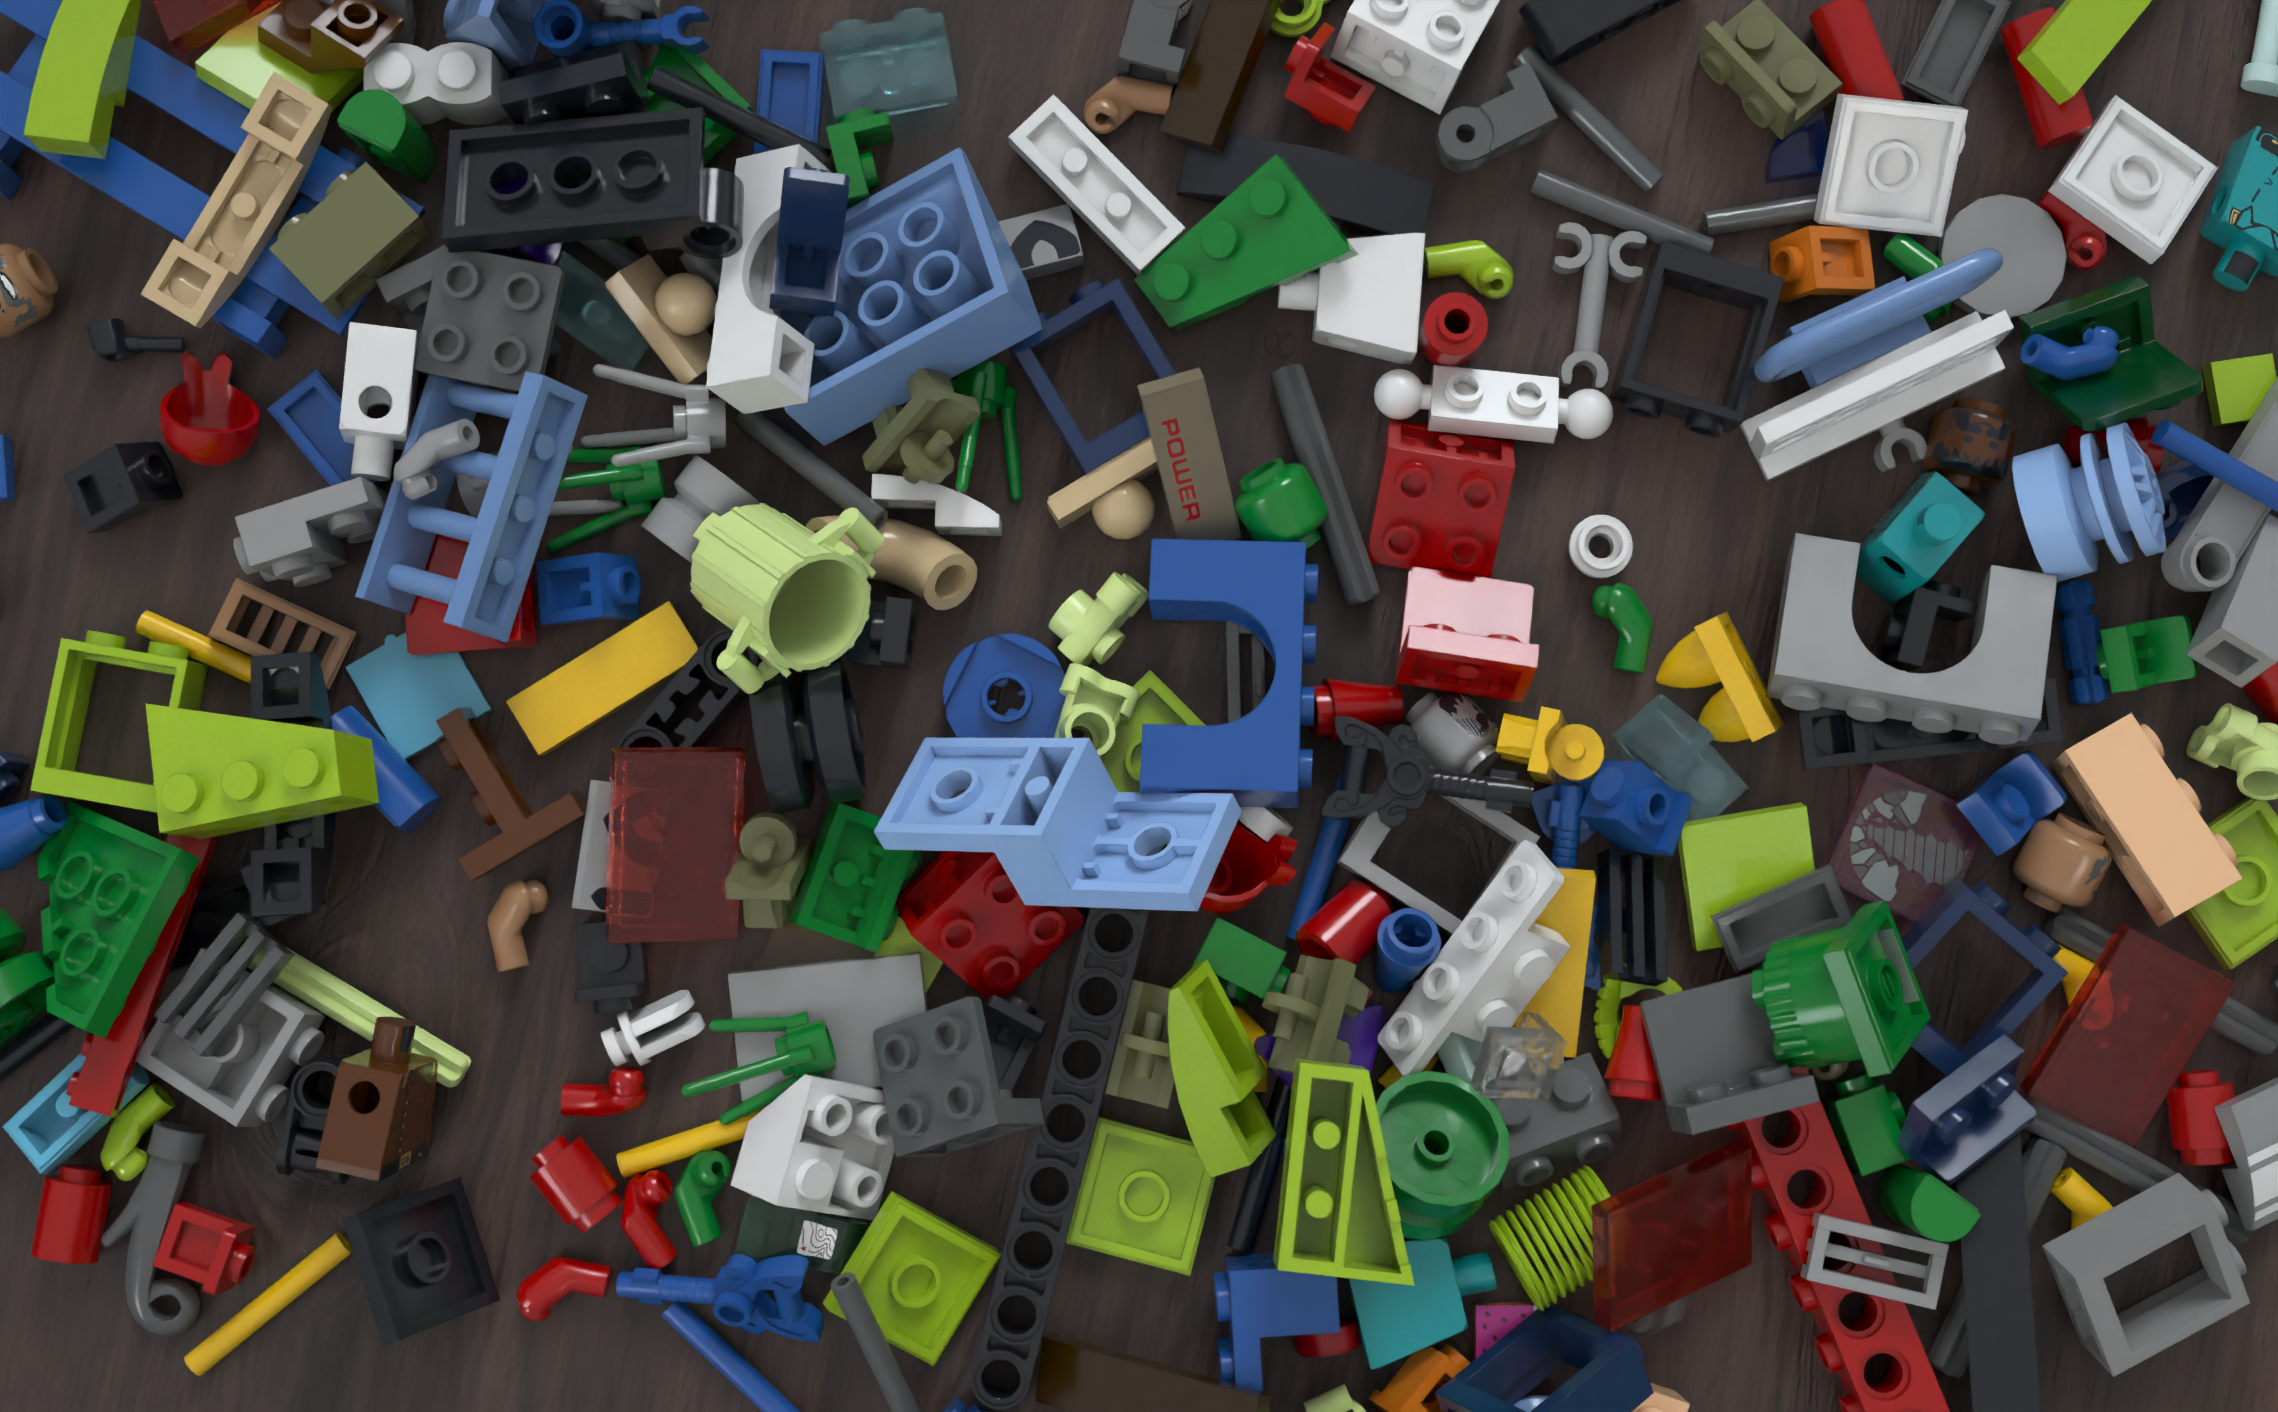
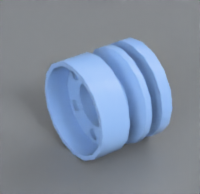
(2077, 506)

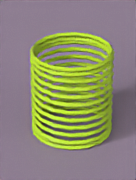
(1591, 1192)

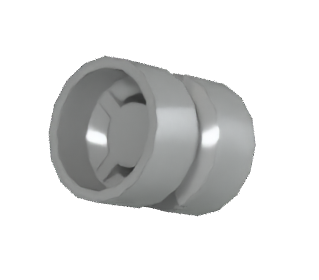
(699, 493)

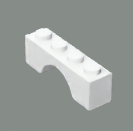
(755, 354)

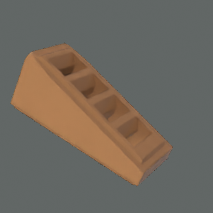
(236, 605)

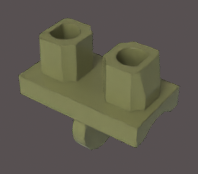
(919, 435)
(768, 869)
(1312, 1012)
(1142, 1053)

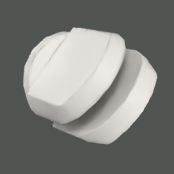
(655, 1028)

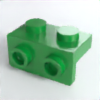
(852, 881)

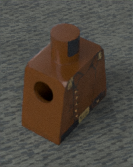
(380, 1106)

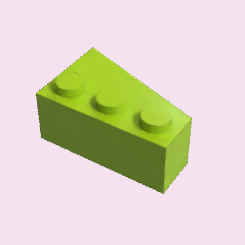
(250, 773)
(1336, 1181)

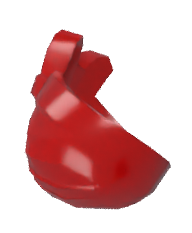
(208, 416)
(1248, 869)

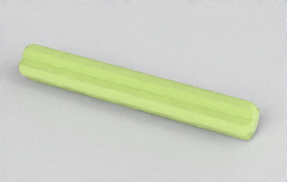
(360, 1012)

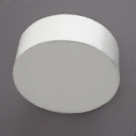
(1264, 822)

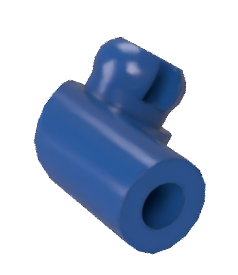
(2068, 363)

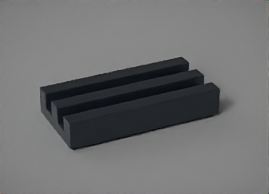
(1641, 919)

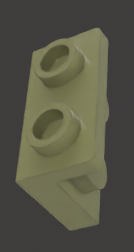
(1767, 68)

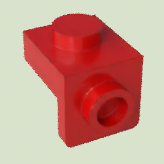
(1323, 87)
(206, 1248)

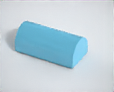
(52, 1129)

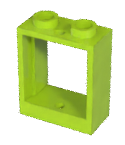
(68, 710)

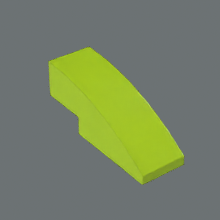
(82, 76)
(1215, 1074)

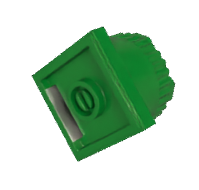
(1842, 995)

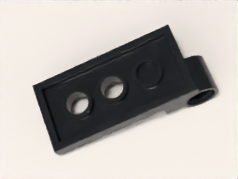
(641, 183)

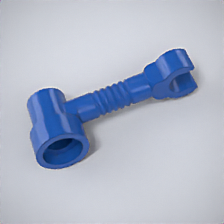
(562, 19)

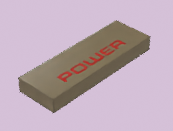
(1189, 457)

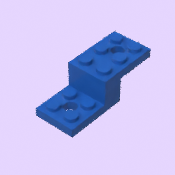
(1267, 1304)

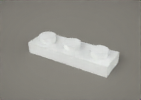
(1096, 185)

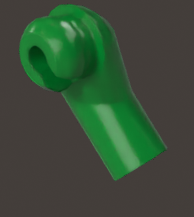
(1914, 261)
(1632, 622)
(697, 1191)

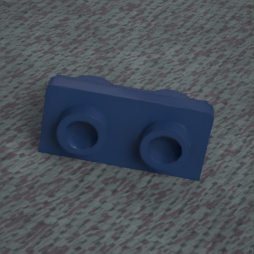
(1968, 1113)

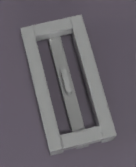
(1820, 1247)

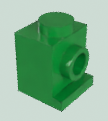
(1242, 961)
(1866, 1123)

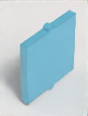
(413, 692)

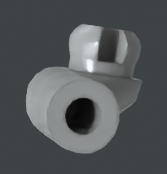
(430, 449)

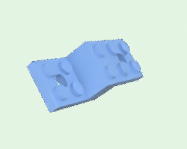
(1060, 823)

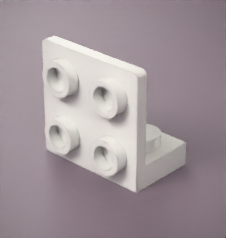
(1413, 44)

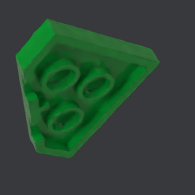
(105, 912)

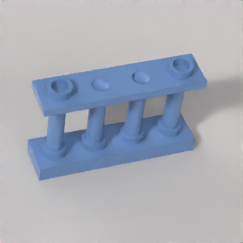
(511, 515)

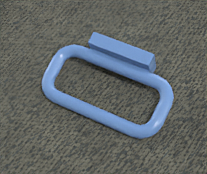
(1873, 322)

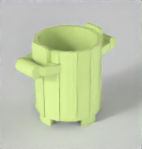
(783, 588)

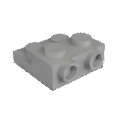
(304, 534)
(251, 1066)

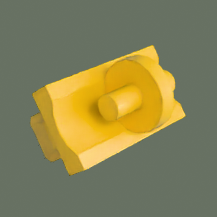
(1550, 746)

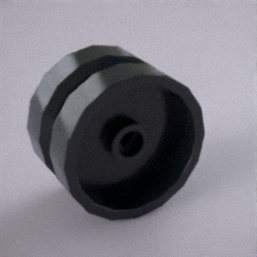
(819, 735)

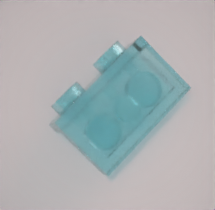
(889, 64)

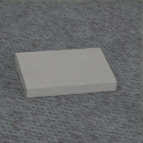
(848, 993)

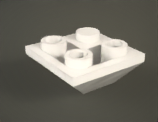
(819, 1149)

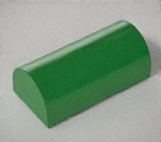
(389, 134)
(1924, 1204)

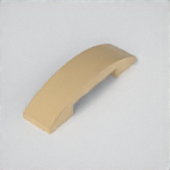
(245, 206)

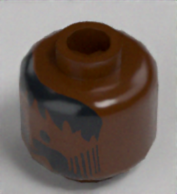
(1970, 445)

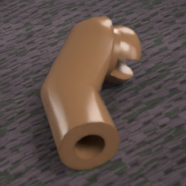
(1121, 99)
(509, 917)

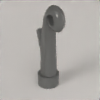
(172, 1154)

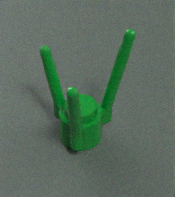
(989, 385)
(634, 483)
(802, 1051)

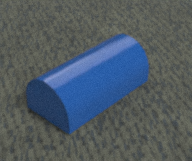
(401, 791)

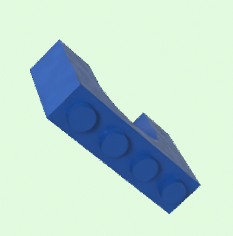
(1266, 593)

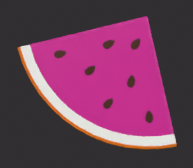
(1495, 1320)

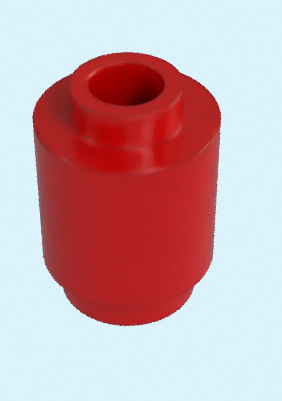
(1446, 347)
(2194, 1120)
(575, 1182)

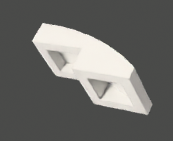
(953, 510)

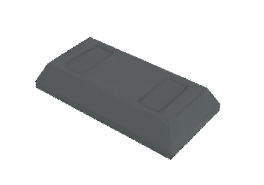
(1953, 49)
(1784, 912)

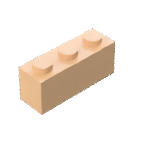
(2147, 818)

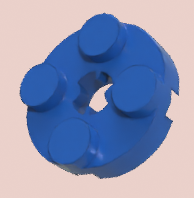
(995, 663)

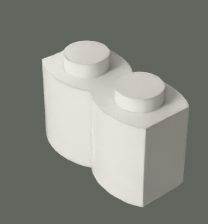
(446, 81)

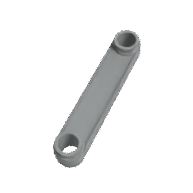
(2224, 516)

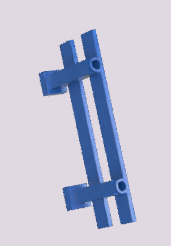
(160, 194)

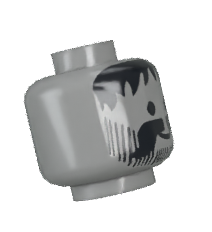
(1454, 733)

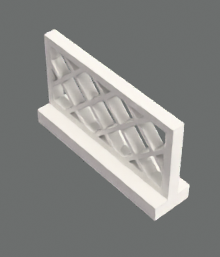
(1877, 393)

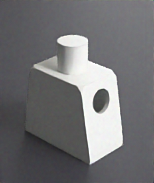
(1367, 300)
(378, 373)

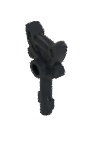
(1409, 778)

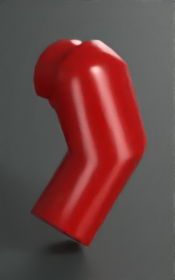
(2082, 239)
(605, 1100)
(640, 1215)
(556, 1279)

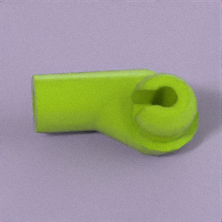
(1474, 263)
(128, 1127)

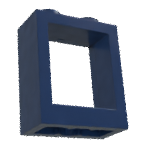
(1085, 306)
(2030, 943)
(1608, 1379)

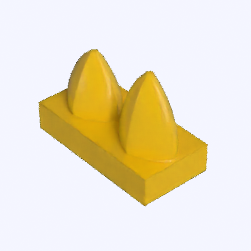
(1714, 656)

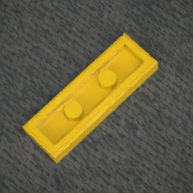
(604, 679)
(1562, 994)

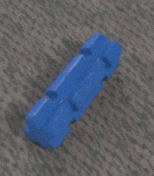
(2080, 640)

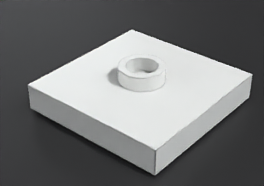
(1890, 165)
(2133, 179)

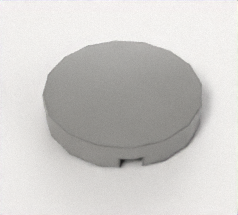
(2030, 252)

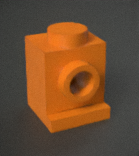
(1419, 1379)

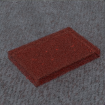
(673, 843)
(2127, 1034)
(1672, 1235)

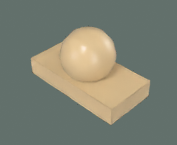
(669, 314)
(1113, 493)

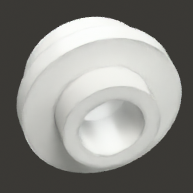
(1618, 538)

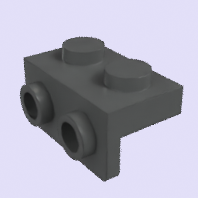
(1568, 1127)

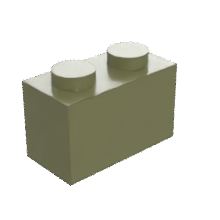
(350, 239)

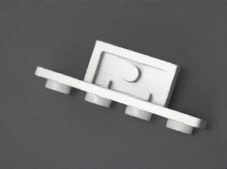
(1485, 967)

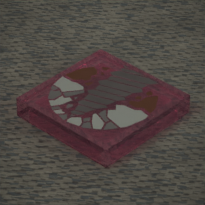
(1900, 844)

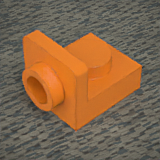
(1823, 262)

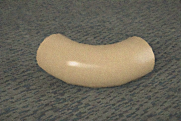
(917, 562)

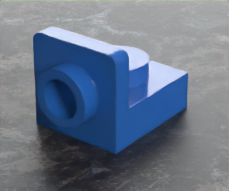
(588, 588)
(2011, 801)

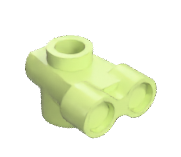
(1092, 626)
(1094, 706)
(2243, 745)

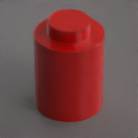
(1346, 923)
(72, 1215)

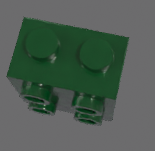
(2139, 381)

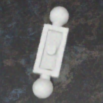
(1493, 404)

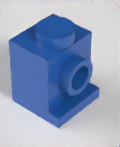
(1635, 808)

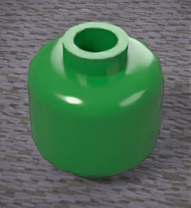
(1281, 504)

